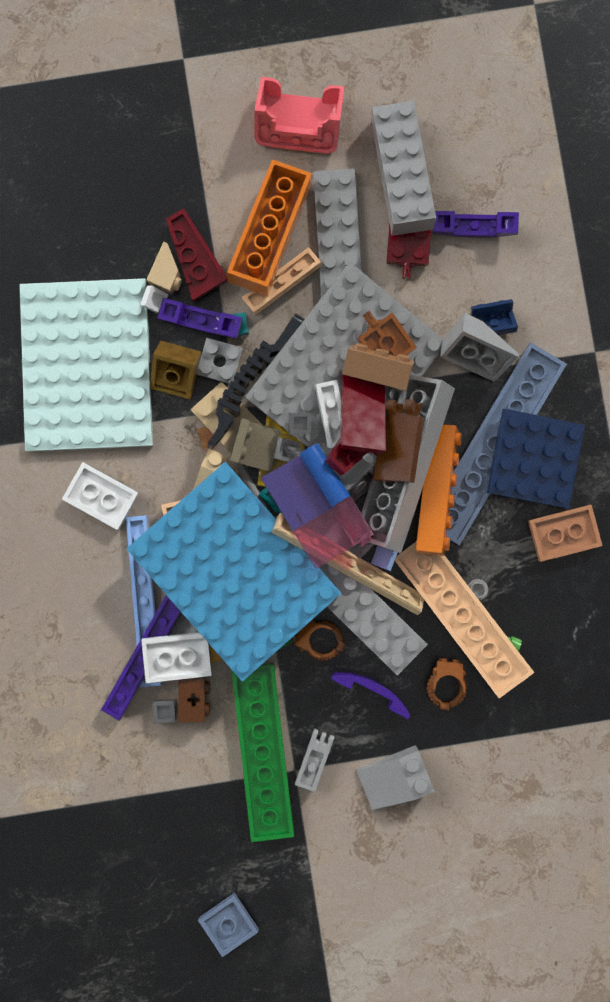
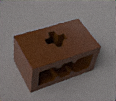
(187, 709)

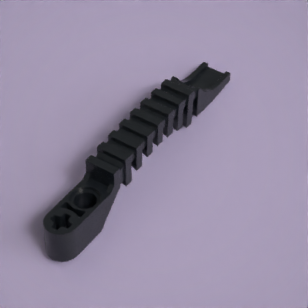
(253, 364)

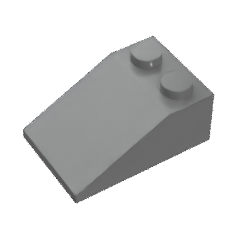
(477, 348)
(395, 779)

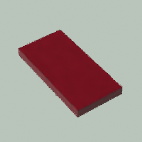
(362, 415)

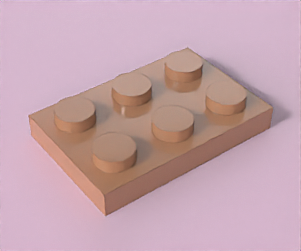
(565, 533)

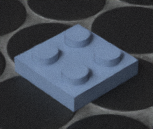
(228, 924)

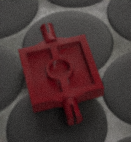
(408, 250)

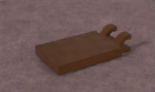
(402, 443)

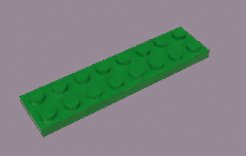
(263, 755)

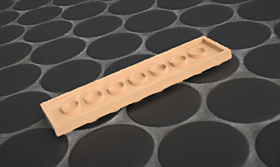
(465, 619)

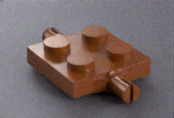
(386, 335)

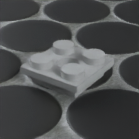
(213, 350)

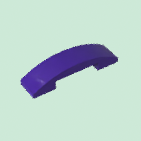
(476, 225)
(199, 319)
(348, 678)

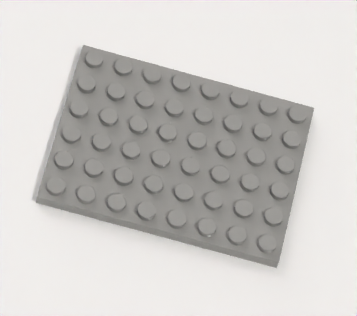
(320, 349)

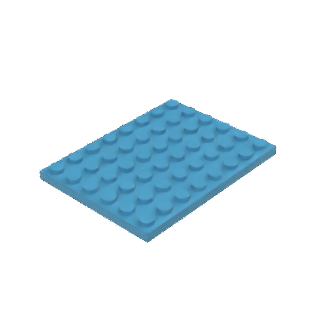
(232, 573)

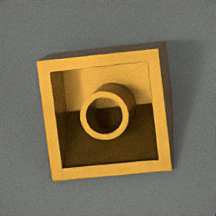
(174, 369)

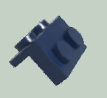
(497, 316)

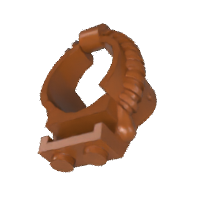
(302, 639)
(442, 669)

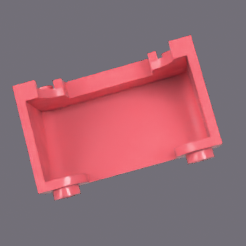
(297, 120)

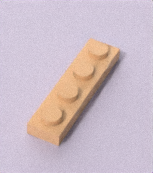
(286, 279)

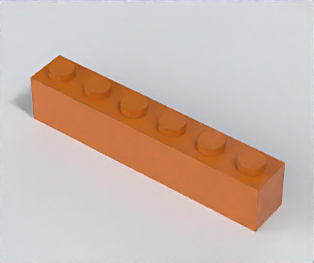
(438, 496)

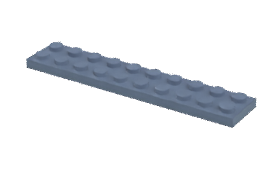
(523, 392)

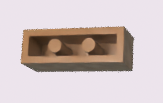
(378, 366)

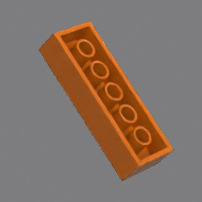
(269, 228)

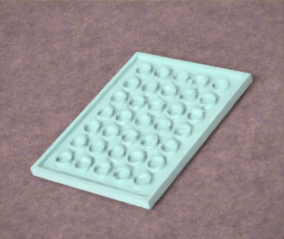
(85, 365)

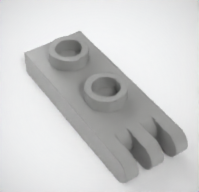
(314, 761)

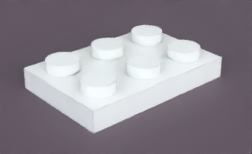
(100, 496)
(175, 657)

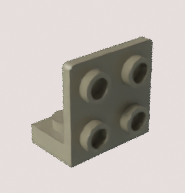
(254, 445)

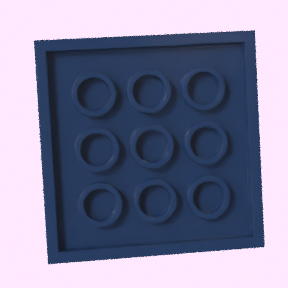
(535, 458)

